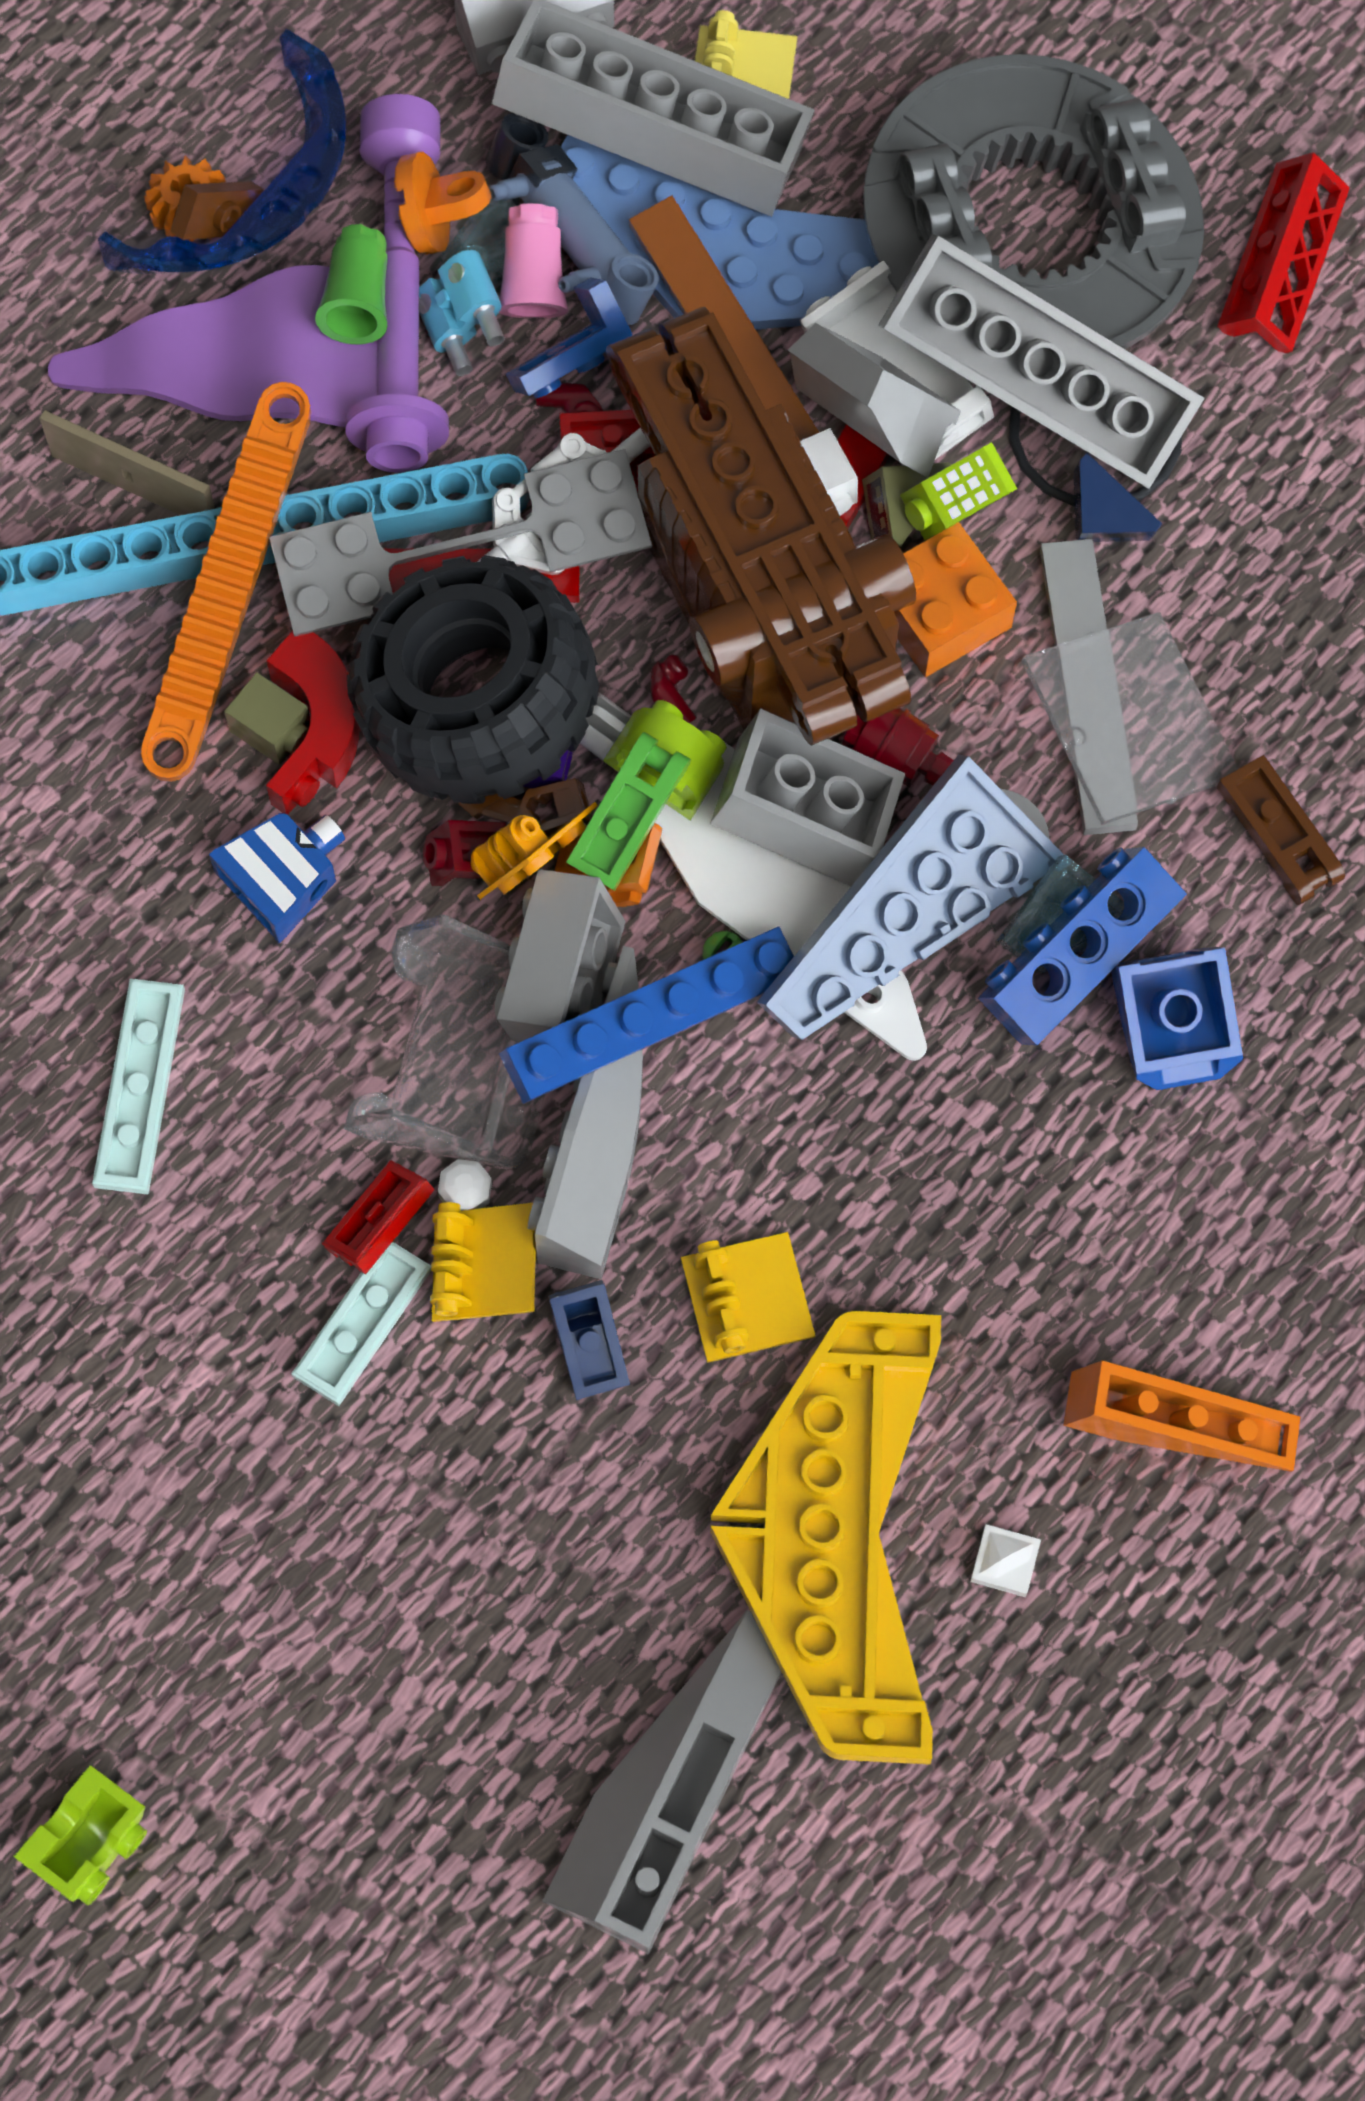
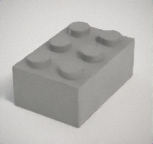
(806, 800)

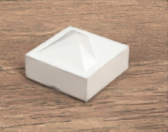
(1005, 1560)

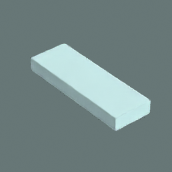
(361, 1323)

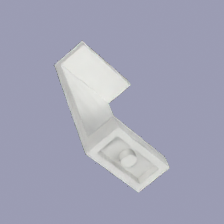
(856, 316)

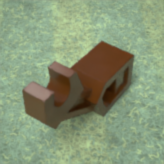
(568, 797)

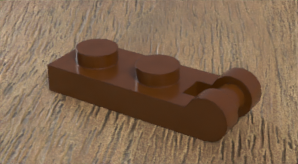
(1280, 828)

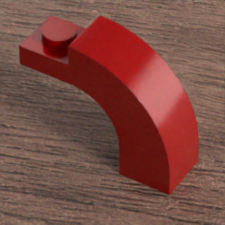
(318, 678)

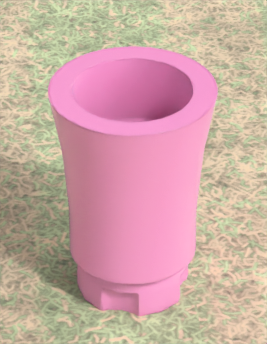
(532, 264)

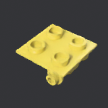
(747, 55)

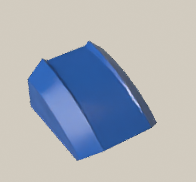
(1178, 1017)

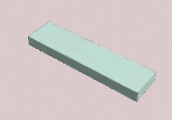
(138, 1086)

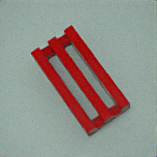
(384, 1219)

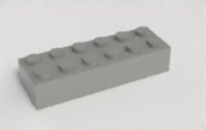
(652, 106)
(1040, 360)

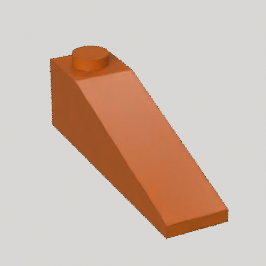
(1178, 1417)

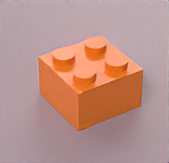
(956, 601)

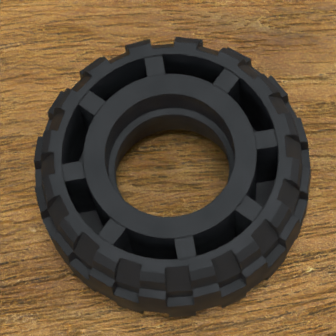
(503, 730)

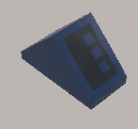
(1106, 508)

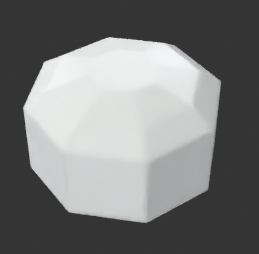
(465, 1184)

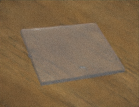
(1130, 717)

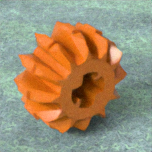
(167, 189)

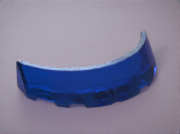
(285, 200)

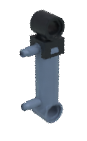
(545, 177)

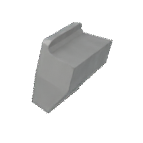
(872, 396)

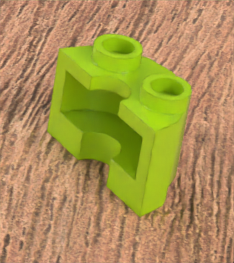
(673, 734)
(85, 1837)

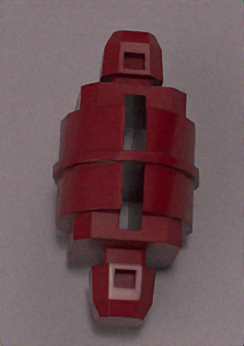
(901, 743)

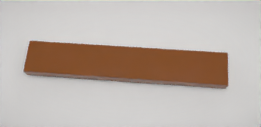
(698, 283)

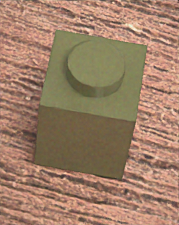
(268, 718)

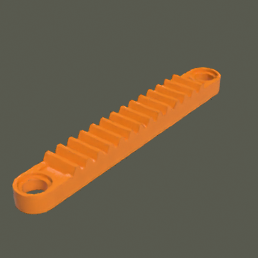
(226, 581)

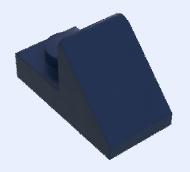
(588, 1339)

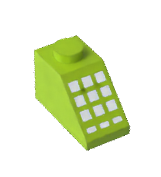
(957, 491)

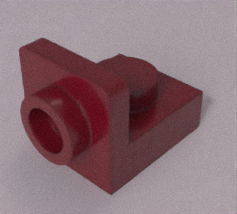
(450, 848)

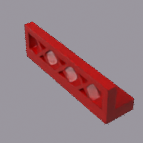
(1277, 241)

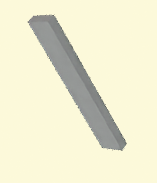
(1074, 611)

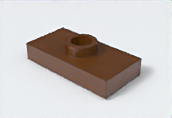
(212, 208)

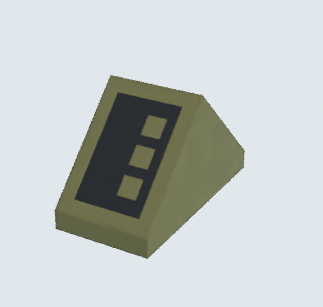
(884, 502)

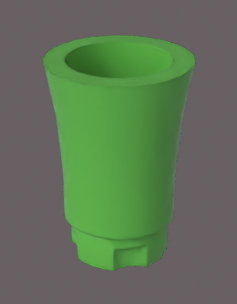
(355, 288)

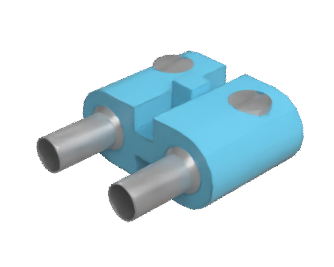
(457, 304)

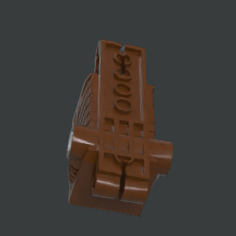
(754, 542)

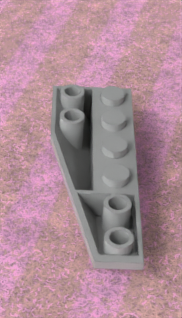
(595, 1155)
(665, 1794)

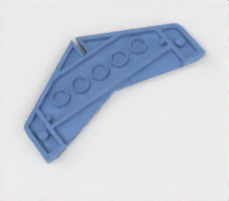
(769, 262)

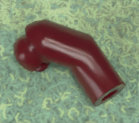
(571, 398)
(664, 684)

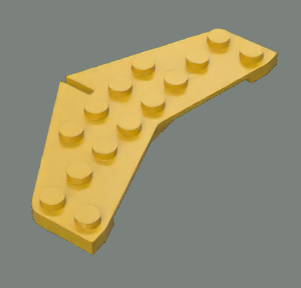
(819, 1561)

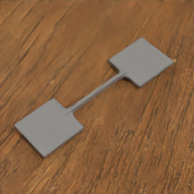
(578, 511)

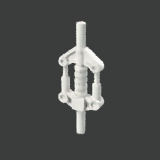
(526, 547)

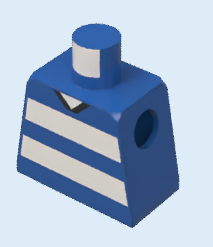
(279, 869)

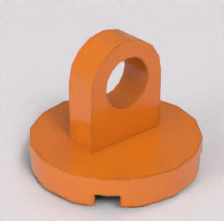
(435, 200)

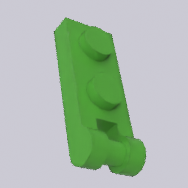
(627, 812)

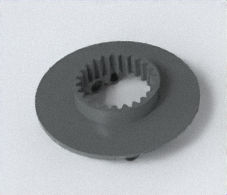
(1069, 122)

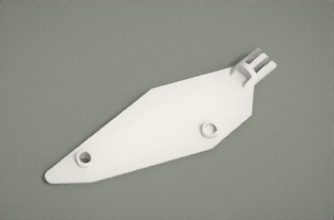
(760, 889)

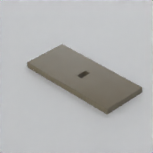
(125, 467)

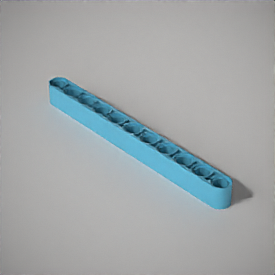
(176, 534)

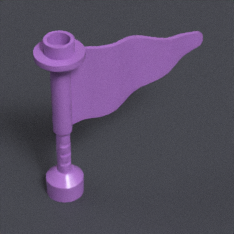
(232, 348)

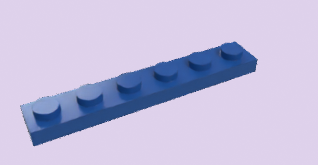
(646, 1016)

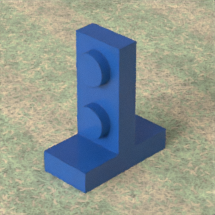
(579, 351)

